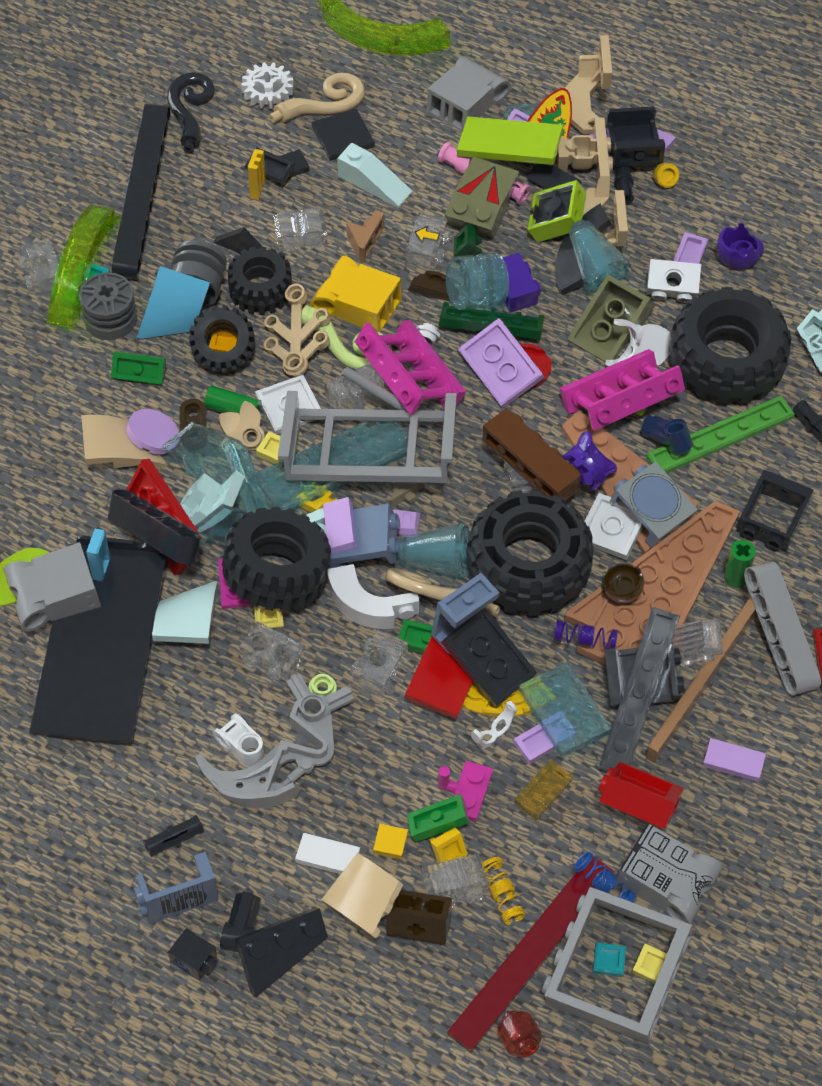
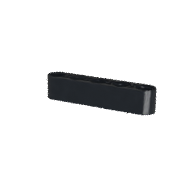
(154, 526)

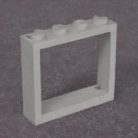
(640, 1031)

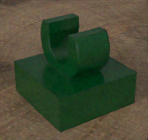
(466, 242)

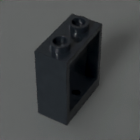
(773, 486)

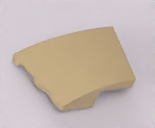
(108, 442)
(363, 894)

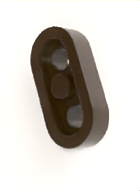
(192, 406)

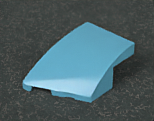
(172, 304)

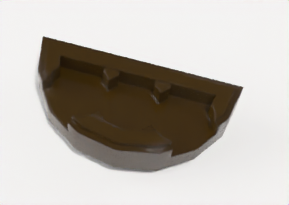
(430, 284)

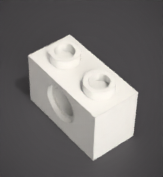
(686, 273)

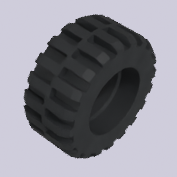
(270, 583)

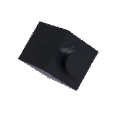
(193, 954)

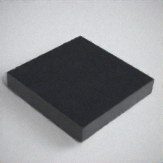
(341, 130)

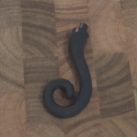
(191, 130)

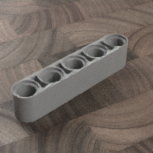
(782, 628)

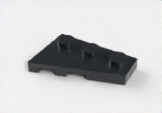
(278, 947)

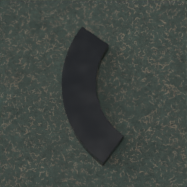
(567, 268)

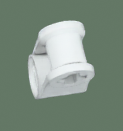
(237, 738)

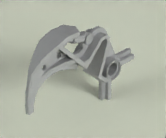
(313, 727)

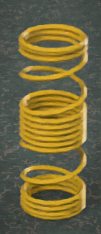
(500, 887)

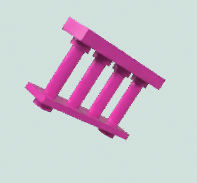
(419, 354)
(622, 389)

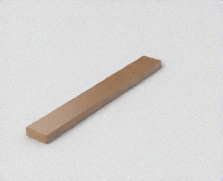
(700, 683)

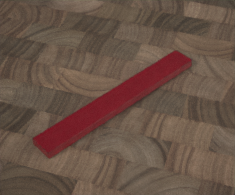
(522, 962)

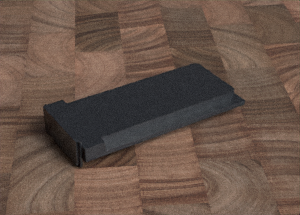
(101, 655)

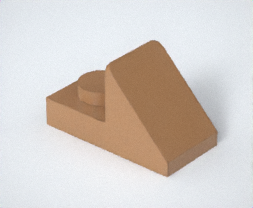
(363, 238)

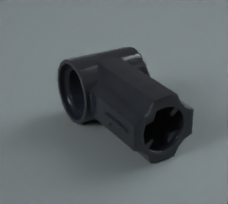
(241, 919)

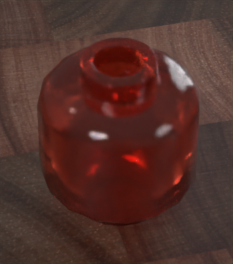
(519, 1033)

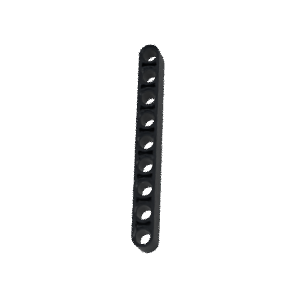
(140, 189)

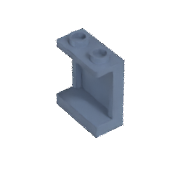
(375, 536)

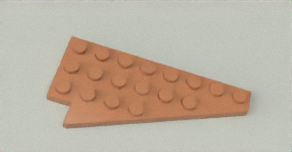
(672, 581)

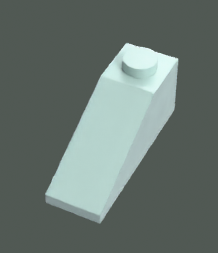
(371, 175)

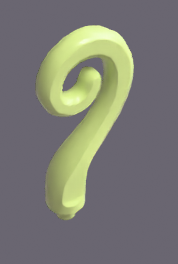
(336, 346)

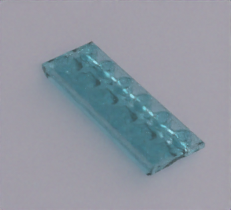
(362, 445)

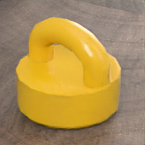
(666, 175)

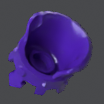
(590, 462)

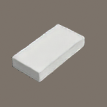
(325, 853)

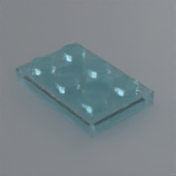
(564, 709)

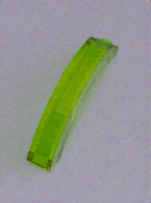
(383, 37)
(77, 261)

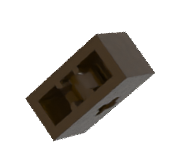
(420, 917)

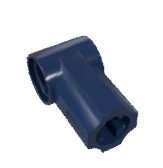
(672, 433)

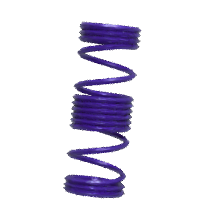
(586, 636)

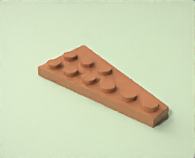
(614, 450)

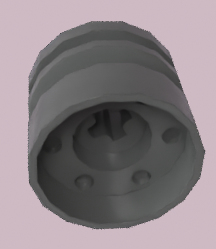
(202, 262)
(108, 306)

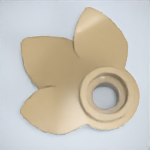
(242, 424)

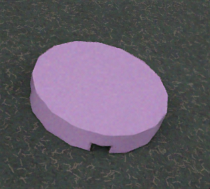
(150, 430)

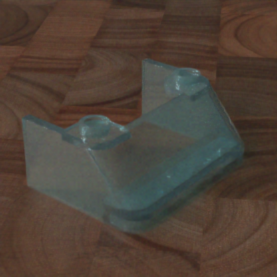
(218, 457)

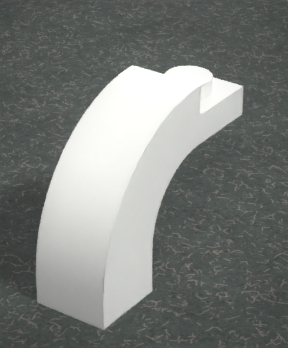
(364, 607)

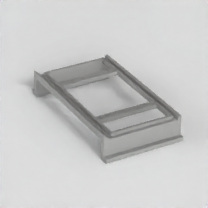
(328, 472)

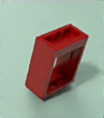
(640, 794)

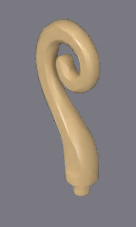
(297, 106)
(422, 585)

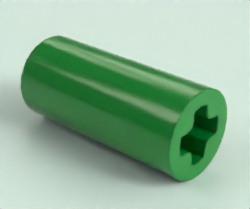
(227, 401)
(740, 558)

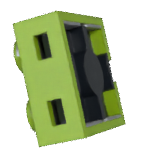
(556, 210)

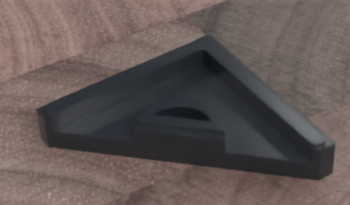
(237, 240)

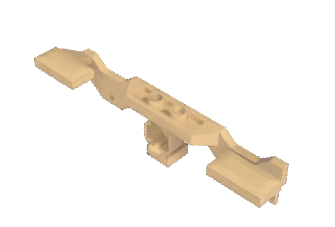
(583, 150)

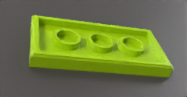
(510, 140)

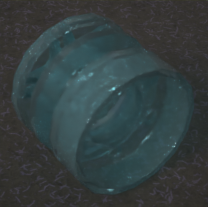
(477, 281)

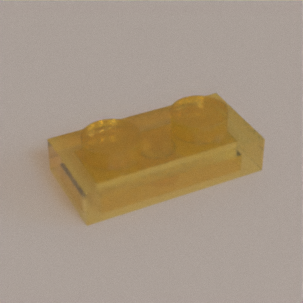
(543, 789)

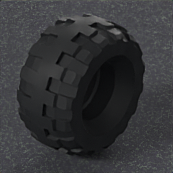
(736, 318)
(525, 584)

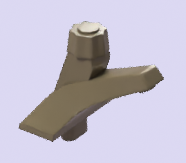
(404, 490)

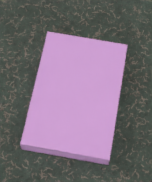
(501, 363)

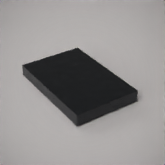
(488, 657)

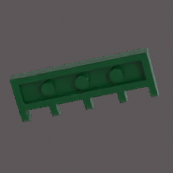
(477, 320)

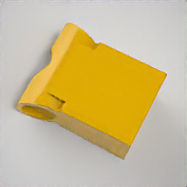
(359, 294)

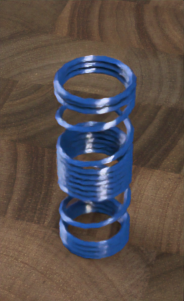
(604, 878)

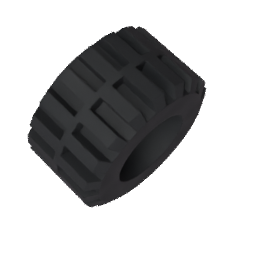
(263, 295)
(216, 320)

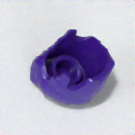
(738, 247)

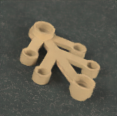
(297, 334)

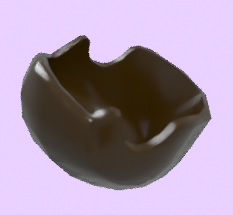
(623, 583)

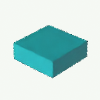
(609, 959)

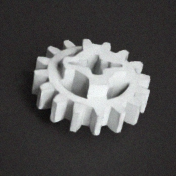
(267, 85)

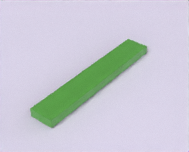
(725, 434)

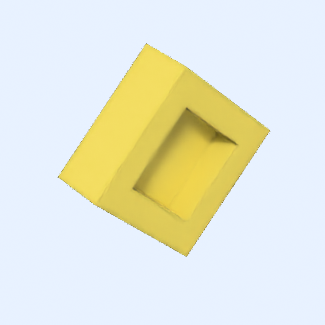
(269, 448)
(649, 963)

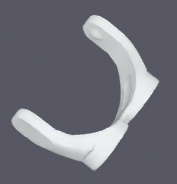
(636, 334)
(505, 717)

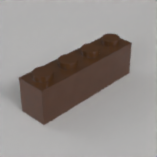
(531, 455)

